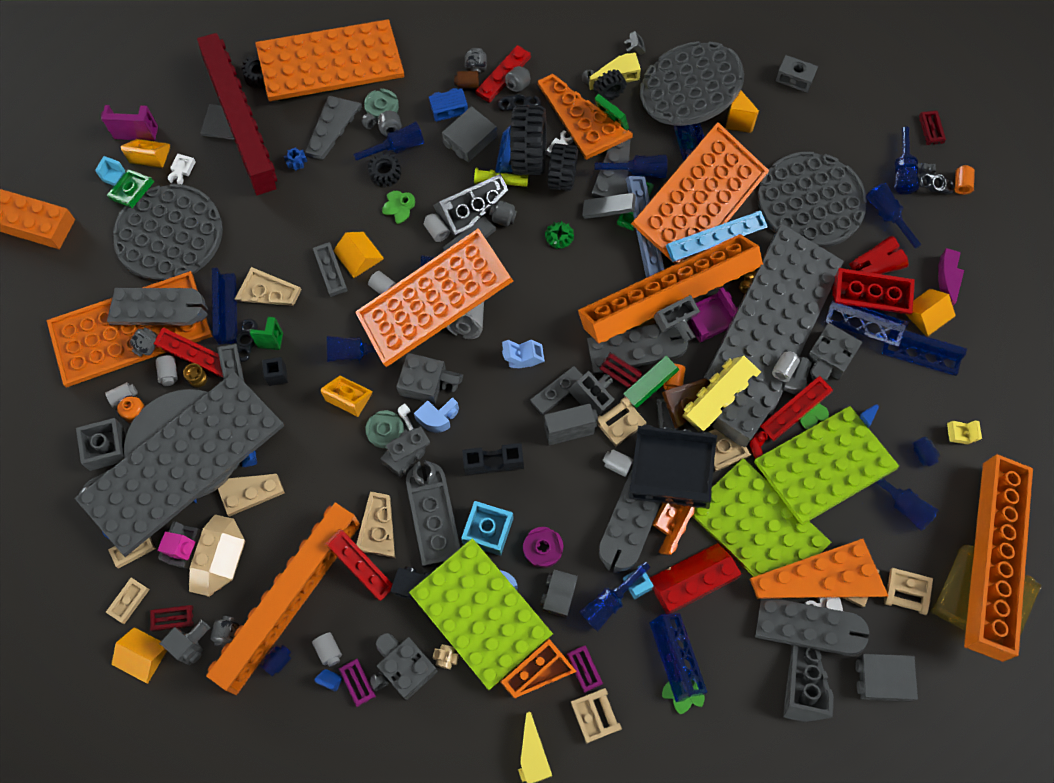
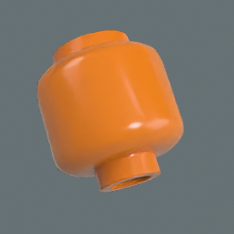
(129, 407)

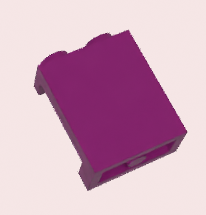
(130, 125)
(714, 315)

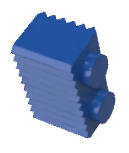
(448, 104)

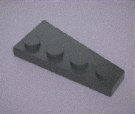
(331, 125)

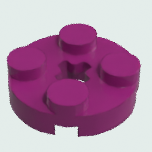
(532, 543)

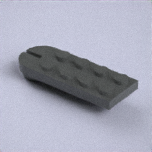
(156, 306)
(638, 347)
(432, 514)
(627, 530)
(811, 627)

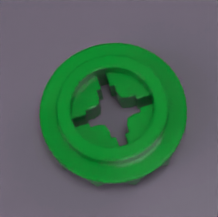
(565, 240)

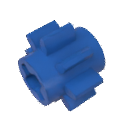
(295, 158)

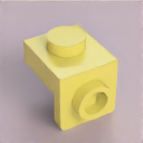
(964, 432)

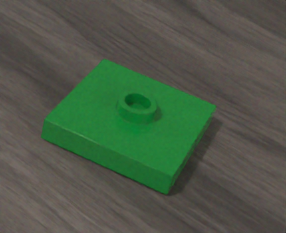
(612, 111)
(130, 188)

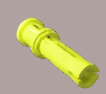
(509, 179)

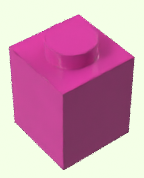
(176, 546)

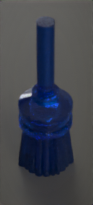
(396, 141)
(640, 166)
(906, 168)
(891, 210)
(346, 348)
(910, 504)
(610, 600)

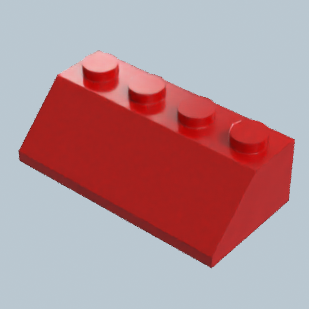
(873, 291)
(694, 578)

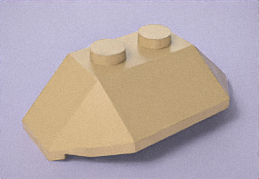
(216, 556)

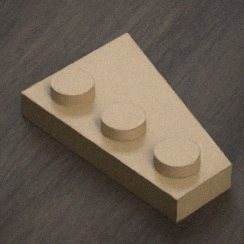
(267, 289)
(249, 491)
(377, 526)

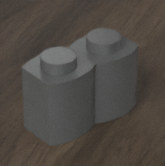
(559, 594)

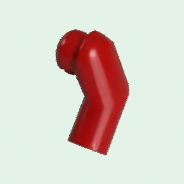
(757, 442)

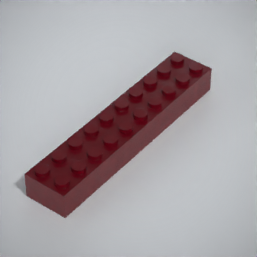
(238, 114)

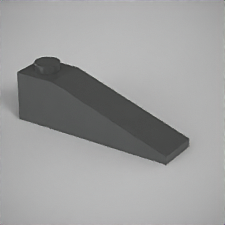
(466, 207)
(807, 687)

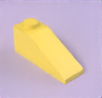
(626, 64)
(533, 758)

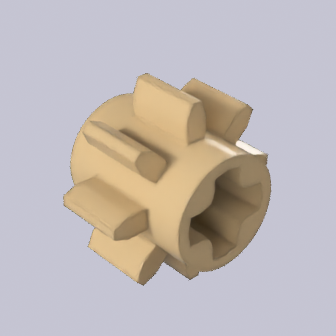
(445, 656)

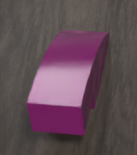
(949, 275)

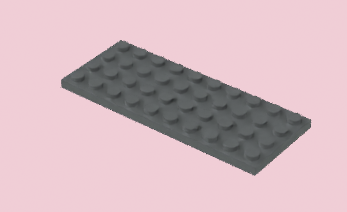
(778, 311)
(179, 463)

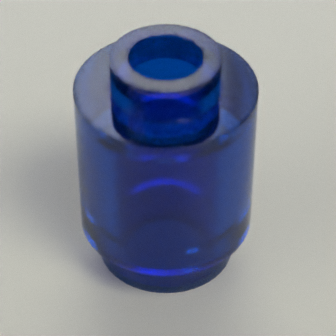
(926, 451)
(276, 660)

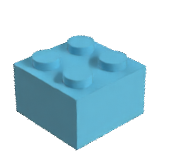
(488, 527)

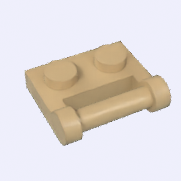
(623, 427)
(910, 584)
(589, 718)

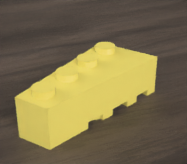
(719, 392)

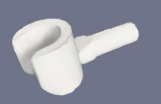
(403, 410)

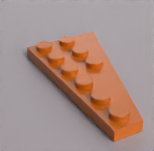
(583, 120)
(831, 574)

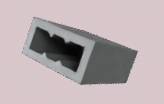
(469, 134)
(570, 424)
(886, 677)

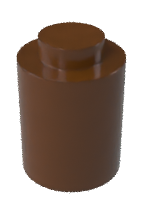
(467, 79)

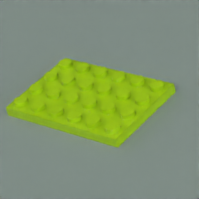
(826, 465)
(756, 523)
(481, 614)

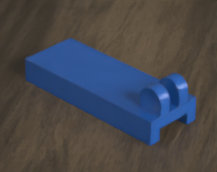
(504, 154)

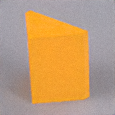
(742, 114)
(146, 152)
(357, 253)
(931, 311)
(346, 395)
(138, 654)

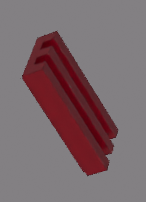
(926, 117)
(633, 379)
(189, 616)

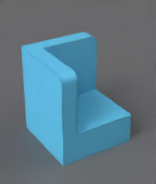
(110, 170)
(641, 586)

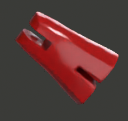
(882, 258)

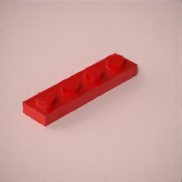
(496, 81)
(189, 351)
(796, 408)
(359, 564)

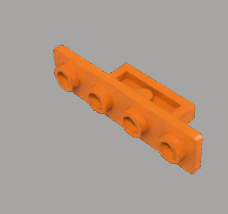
(672, 522)

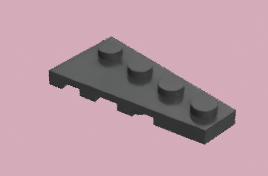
(613, 181)

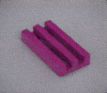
(591, 685)
(364, 698)

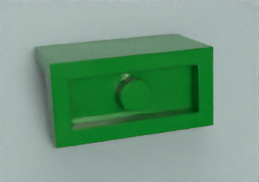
(271, 337)

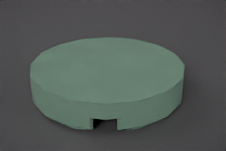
(381, 101)
(383, 428)

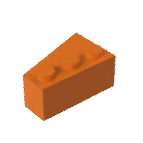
(538, 669)

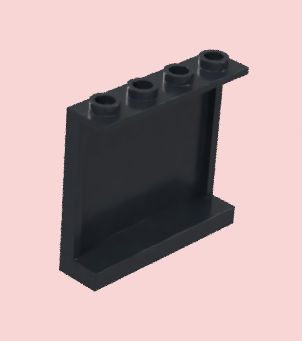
(673, 466)

